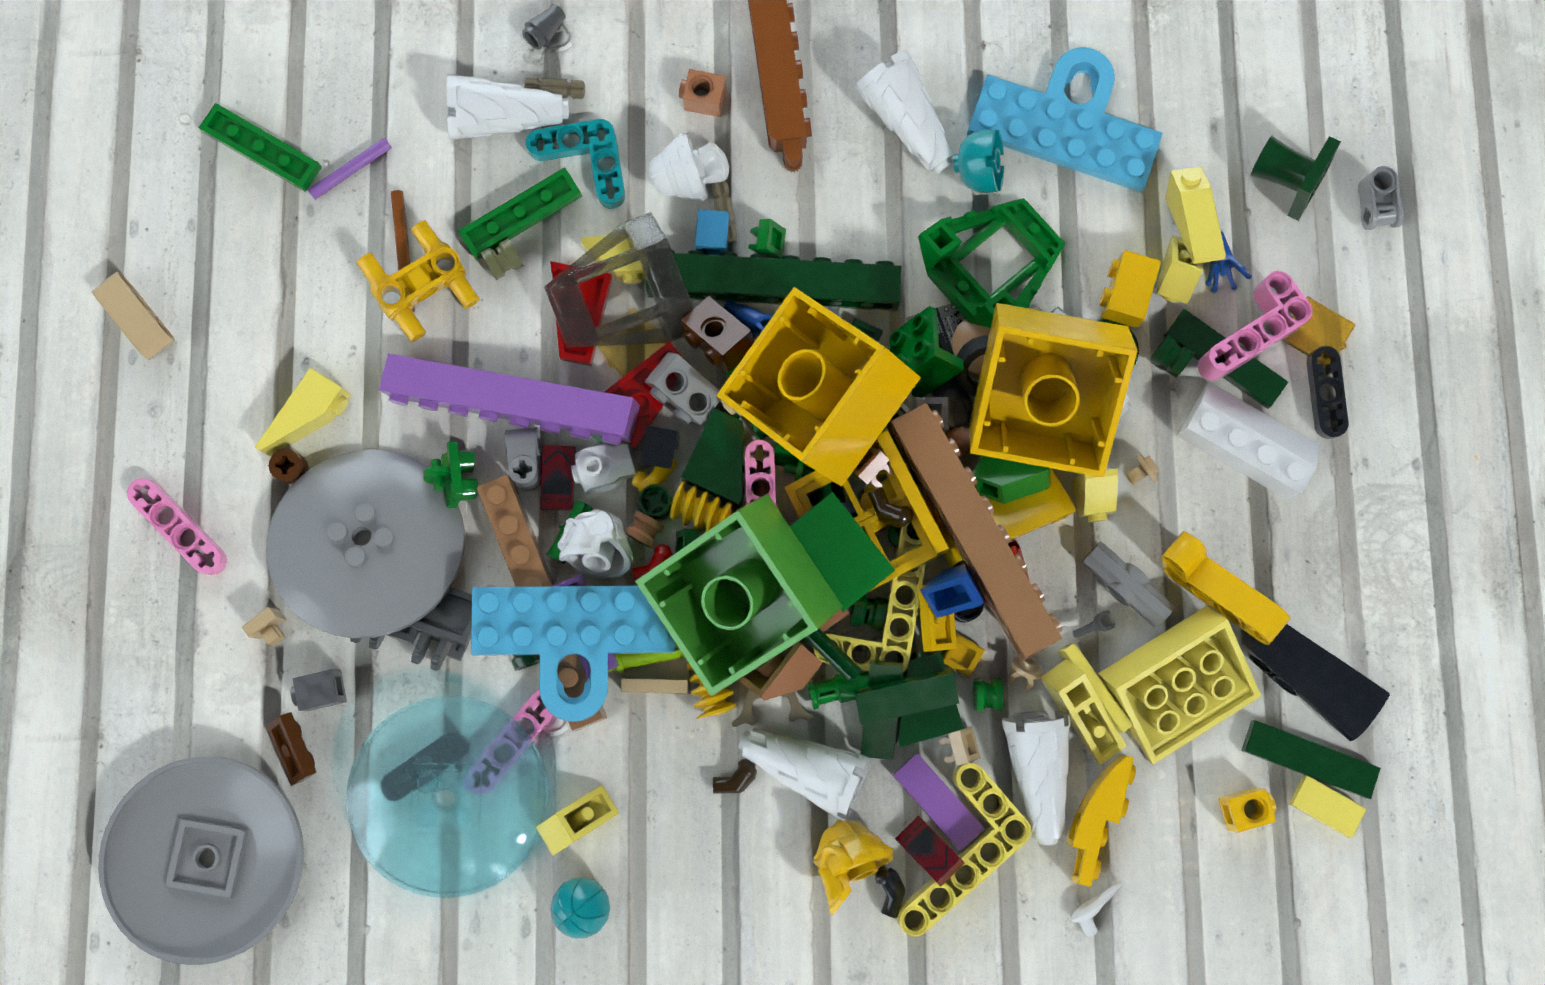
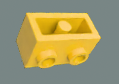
(1129, 289)

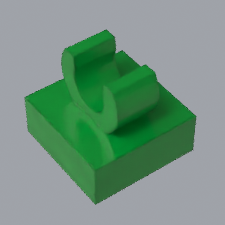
(769, 239)

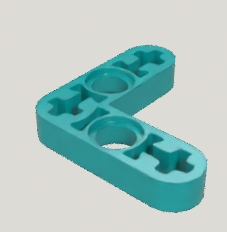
(596, 149)

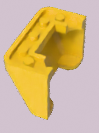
(1018, 515)

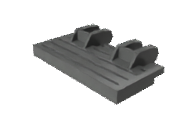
(447, 623)

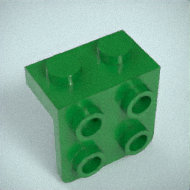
(918, 347)

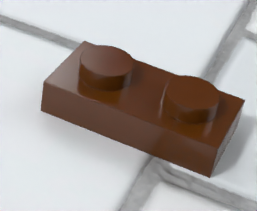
(291, 749)

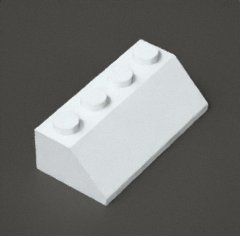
(1250, 442)

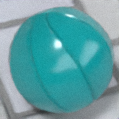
(580, 908)

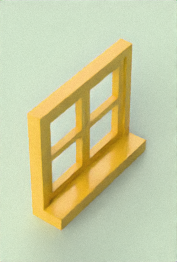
(907, 495)

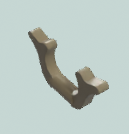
(747, 716)

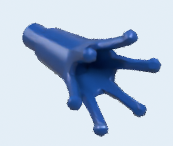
(1224, 267)
(748, 316)

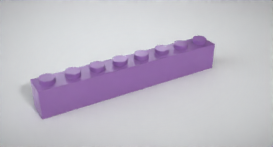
(509, 398)

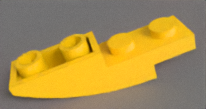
(1101, 802)

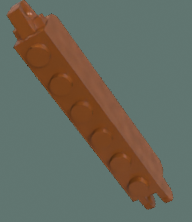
(778, 79)

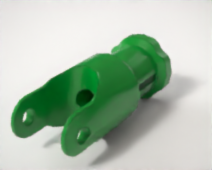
(835, 689)

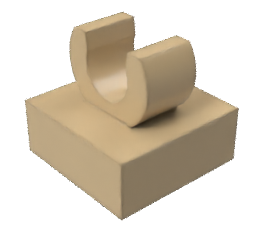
(266, 626)
(963, 746)

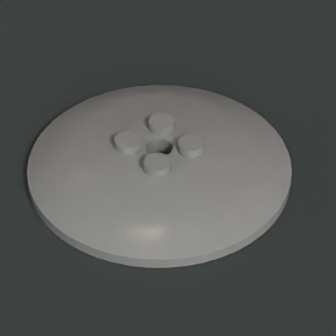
(371, 586)
(155, 871)

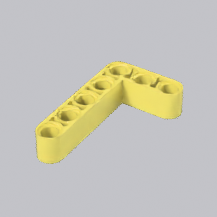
(894, 610)
(971, 854)

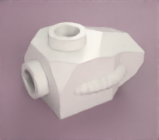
(602, 467)

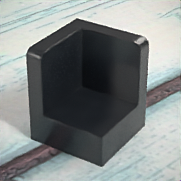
(659, 447)

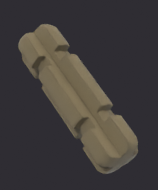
(557, 86)
(723, 203)

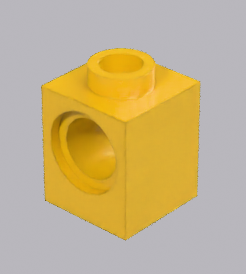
(1233, 809)

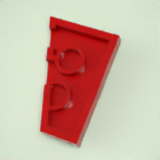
(595, 294)
(634, 386)

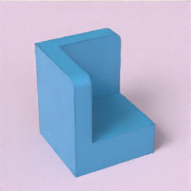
(712, 231)

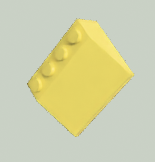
(1182, 683)

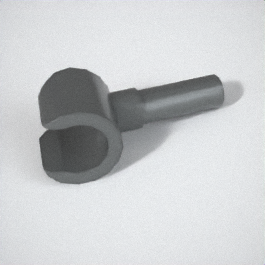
(1093, 626)

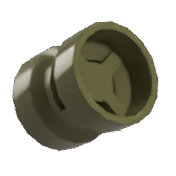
(502, 259)

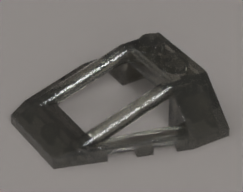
(663, 276)

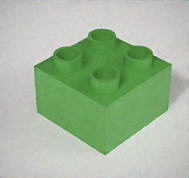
(739, 594)

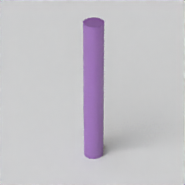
(349, 168)

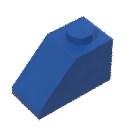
(952, 591)

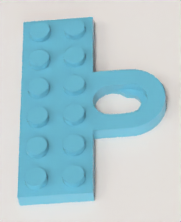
(1068, 132)
(566, 623)

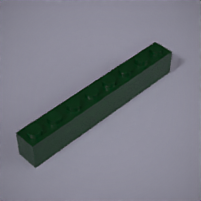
(770, 280)

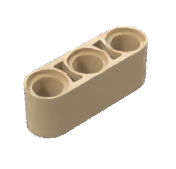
(133, 315)

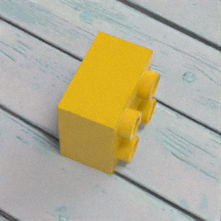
(818, 386)
(1051, 390)

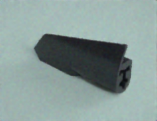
(1320, 678)

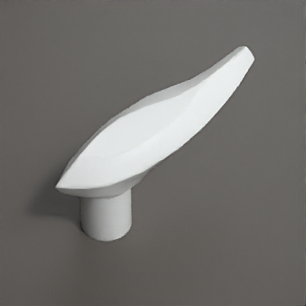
(1091, 908)

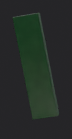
(1251, 378)
(1311, 759)

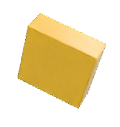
(965, 657)

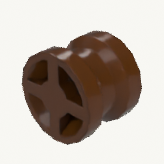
(292, 471)

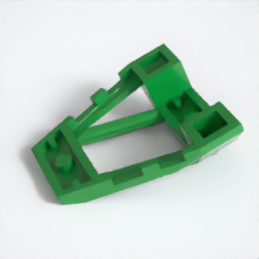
(943, 255)

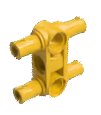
(418, 281)

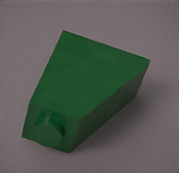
(718, 458)
(929, 723)

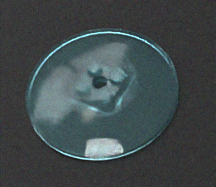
(456, 748)

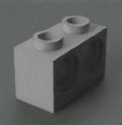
(687, 383)

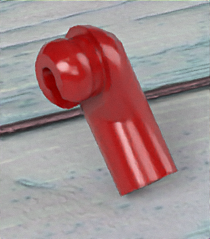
(661, 553)

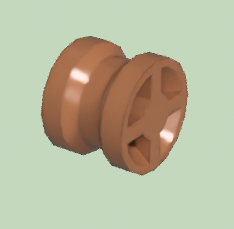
(644, 529)

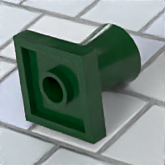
(1294, 170)

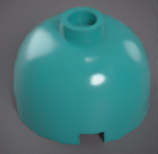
(981, 161)

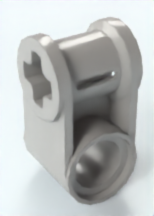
(1380, 205)
(524, 452)

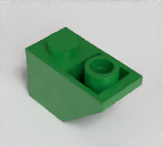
(1009, 480)

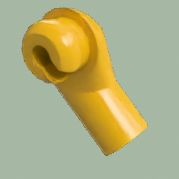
(657, 476)

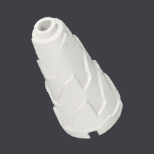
(490, 108)
(907, 110)
(1041, 767)
(813, 770)

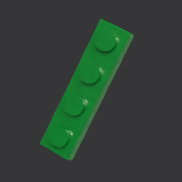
(260, 147)
(520, 212)

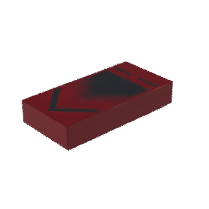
(557, 478)
(929, 851)

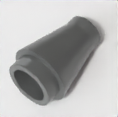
(542, 28)

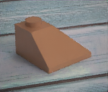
(783, 673)

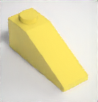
(1195, 214)
(309, 407)
(1088, 716)

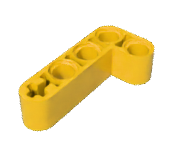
(1234, 599)

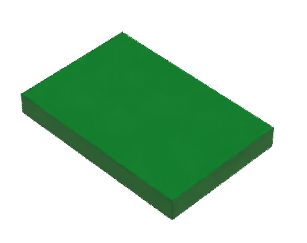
(841, 550)

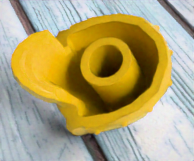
(848, 855)

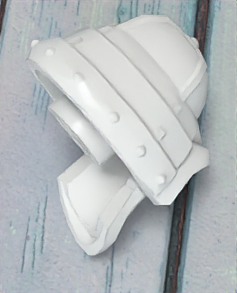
(685, 171)
(596, 545)

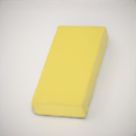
(1327, 806)

